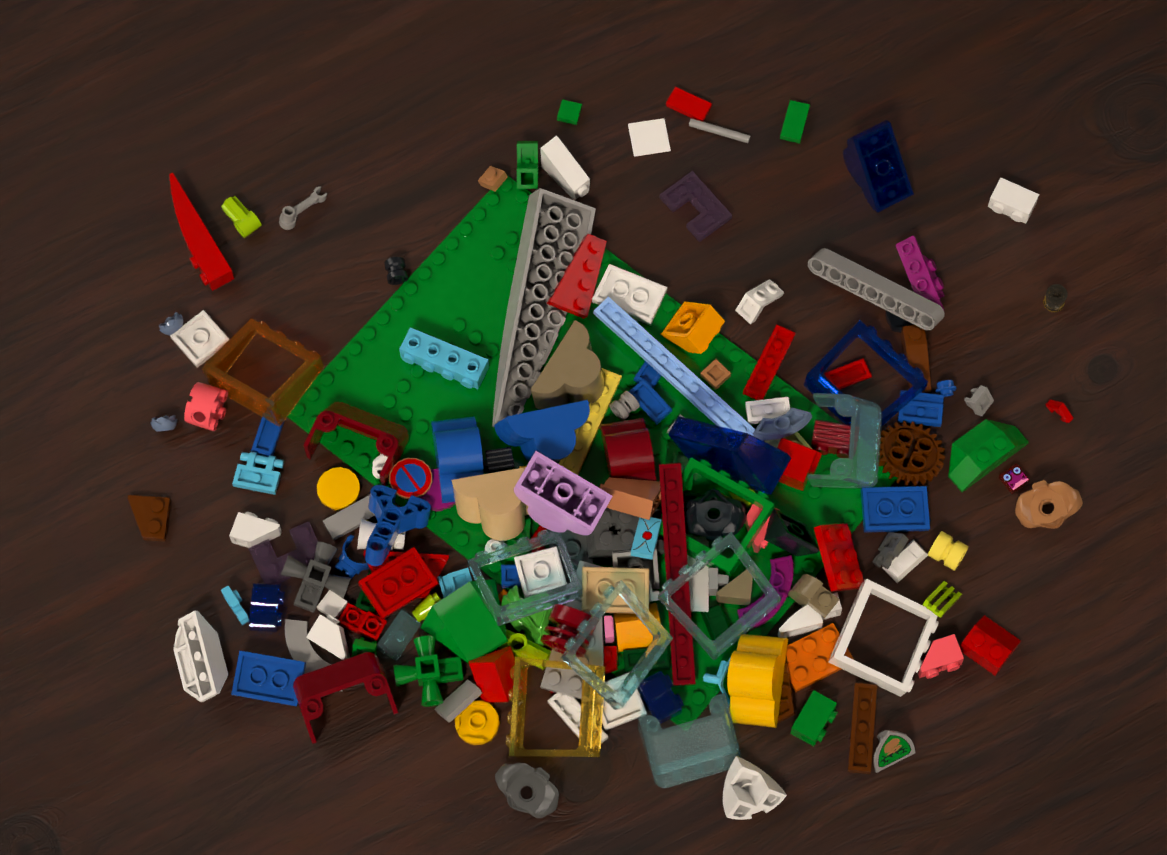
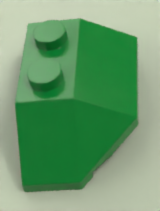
(983, 451)

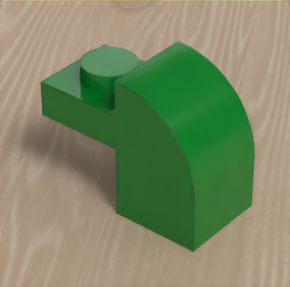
(527, 164)

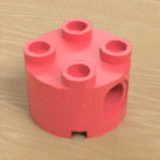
(206, 406)

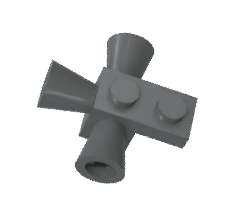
(315, 577)

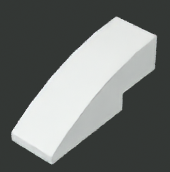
(806, 620)

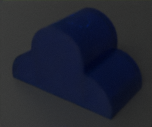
(878, 166)

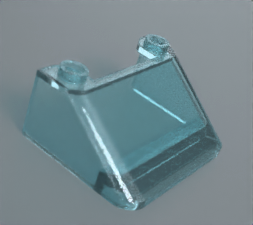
(690, 748)

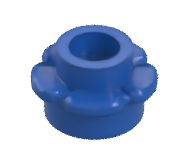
(945, 388)

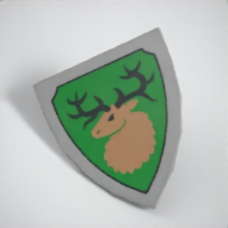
(892, 748)

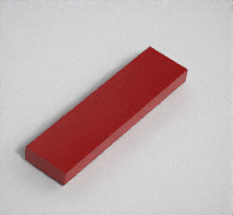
(769, 363)

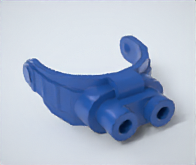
(346, 564)

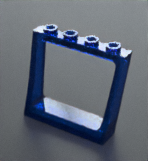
(818, 383)

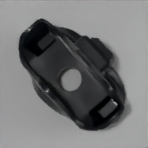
(712, 524)

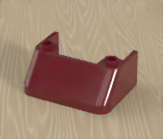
(389, 435)
(336, 677)

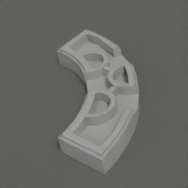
(300, 647)

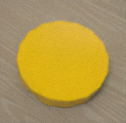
(338, 488)
(477, 723)

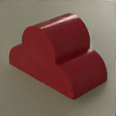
(628, 450)

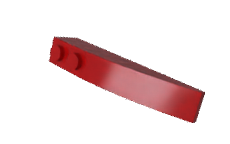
(199, 241)

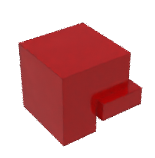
(802, 462)

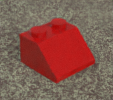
(989, 645)

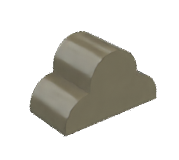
(571, 372)

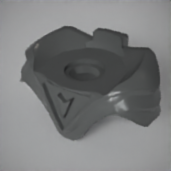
(514, 777)

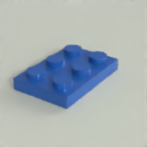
(895, 509)
(267, 678)

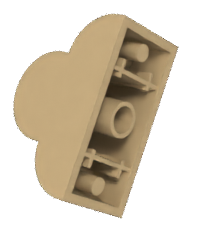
(492, 502)

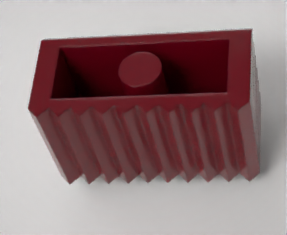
(831, 438)

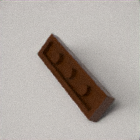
(862, 728)

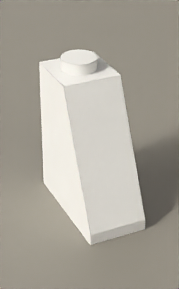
(564, 168)

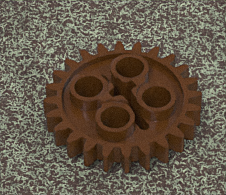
(929, 460)

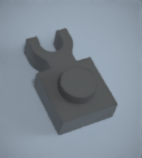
(890, 547)

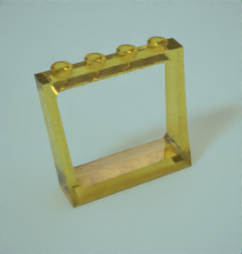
(589, 719)

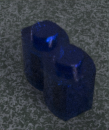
(265, 607)
(659, 697)

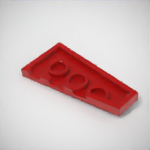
(579, 280)

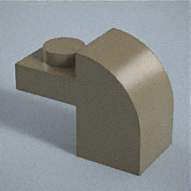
(811, 592)

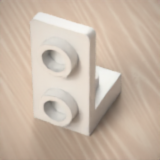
(757, 299)

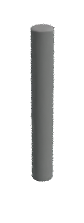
(719, 130)

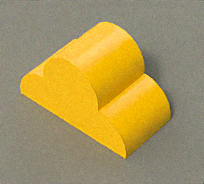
(756, 679)

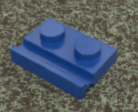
(923, 409)

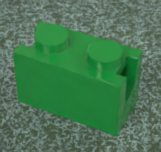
(814, 718)

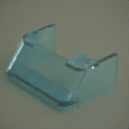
(864, 448)

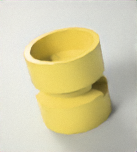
(947, 550)

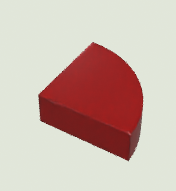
(1061, 409)

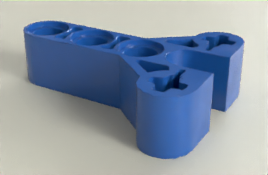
(392, 521)

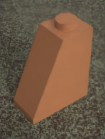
(633, 496)

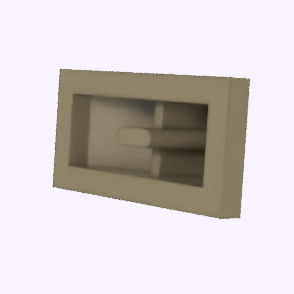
(737, 591)

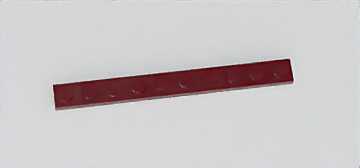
(675, 559)

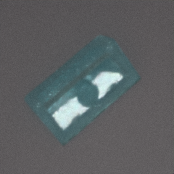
(398, 635)

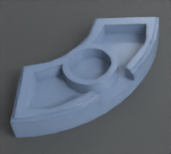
(783, 425)

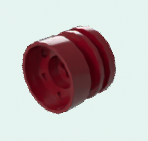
(567, 622)

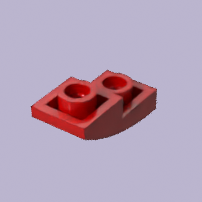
(362, 622)

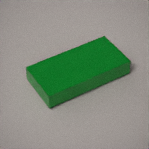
(794, 121)

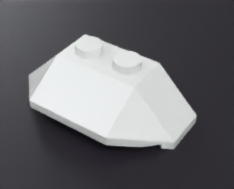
(199, 657)

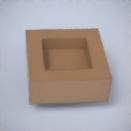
(492, 178)
(715, 374)

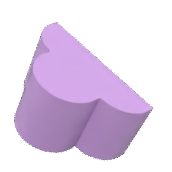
(560, 497)

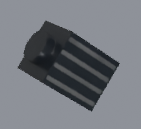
(498, 460)

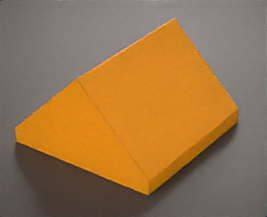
(631, 631)

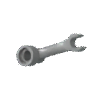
(289, 214)

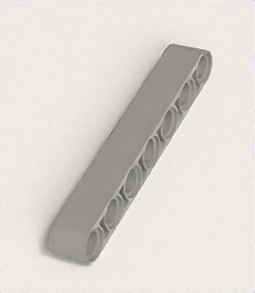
(876, 289)

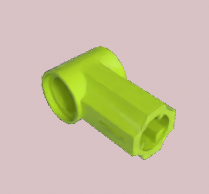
(244, 220)

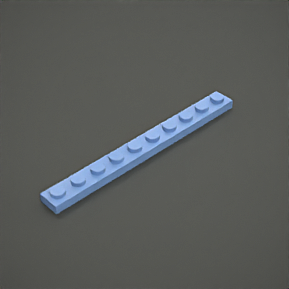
(670, 367)

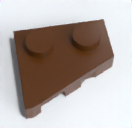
(151, 516)

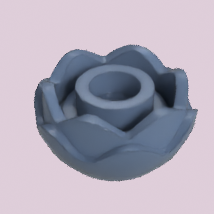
(171, 324)
(164, 423)

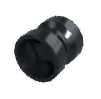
(396, 272)

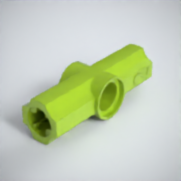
(529, 650)

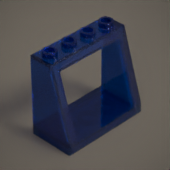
(731, 451)

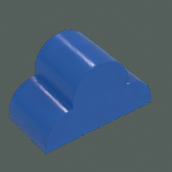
(545, 430)
(456, 452)

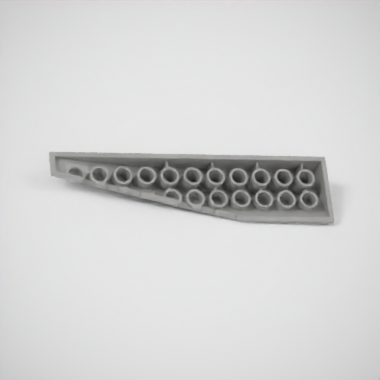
(547, 246)

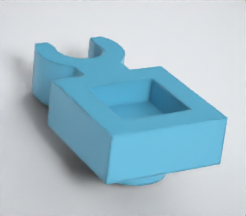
(233, 600)

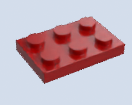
(839, 557)
(398, 583)

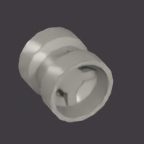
(624, 405)

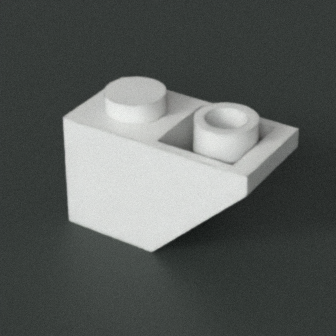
(250, 530)

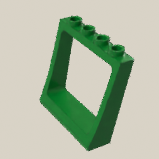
(725, 565)

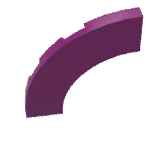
(781, 580)

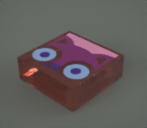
(1014, 478)

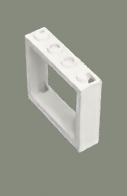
(838, 659)

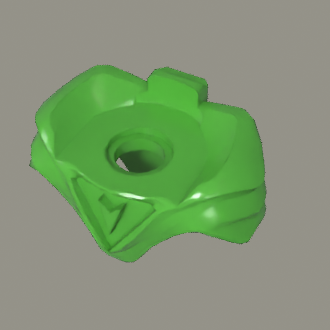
(532, 625)

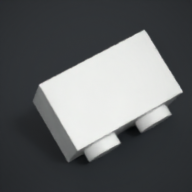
(1013, 200)

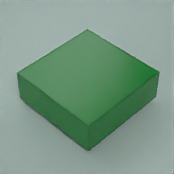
(569, 112)

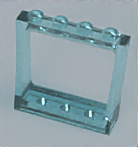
(534, 603)
(741, 626)
(660, 641)

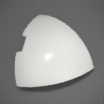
(749, 791)

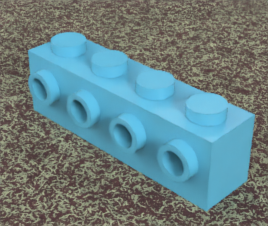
(444, 358)

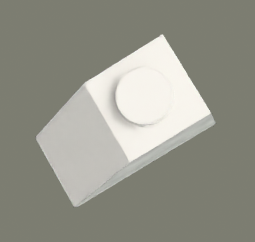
(329, 636)

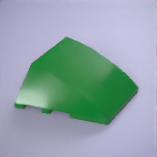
(466, 623)

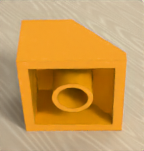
(693, 327)

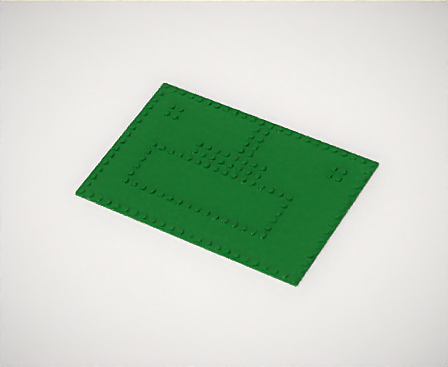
(464, 300)

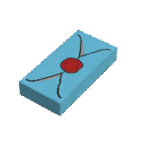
(646, 538)

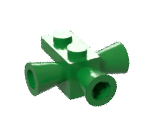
(429, 671)

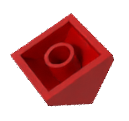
(493, 674)

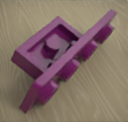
(920, 271)

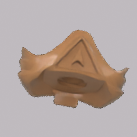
(1030, 504)

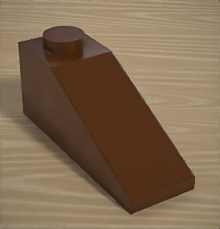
(916, 350)

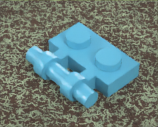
(257, 478)

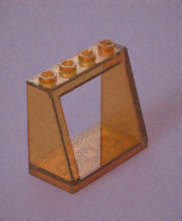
(286, 397)

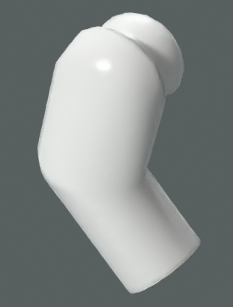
(378, 464)

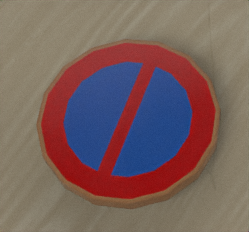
(410, 478)

